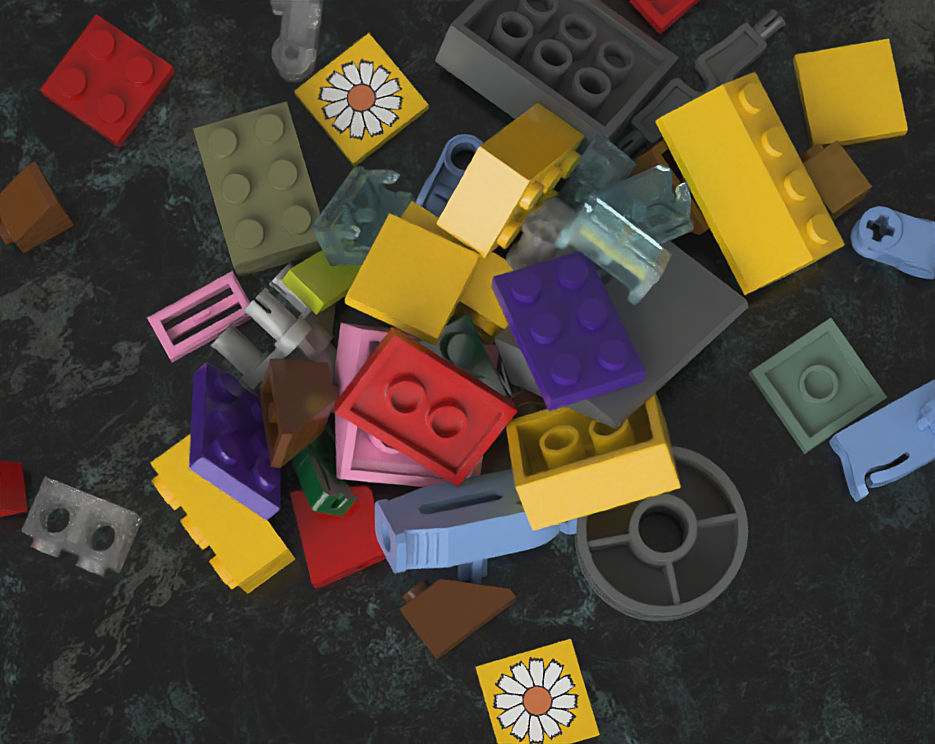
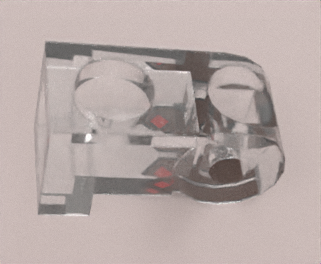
(297, 46)

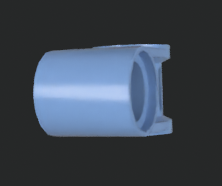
(445, 176)
(906, 241)

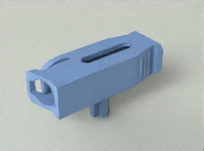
(895, 432)
(459, 526)

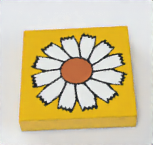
(361, 100)
(538, 697)

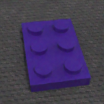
(568, 329)
(231, 442)

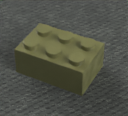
(260, 188)

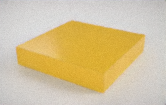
(850, 94)
(412, 279)

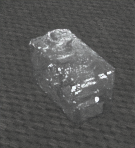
(86, 516)

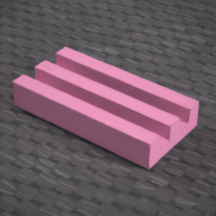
(189, 302)

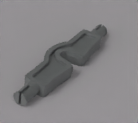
(715, 67)

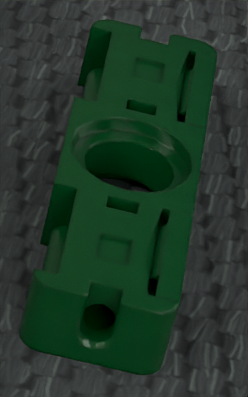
(319, 479)

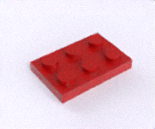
(425, 407)

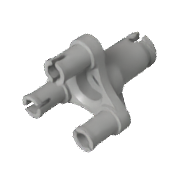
(295, 338)

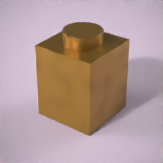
(835, 177)

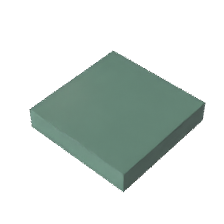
(817, 385)

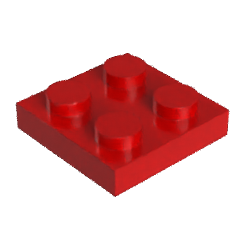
(107, 80)

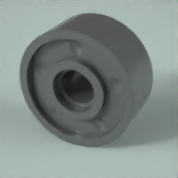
(676, 582)

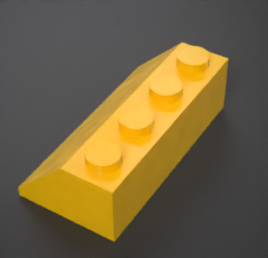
(749, 183)

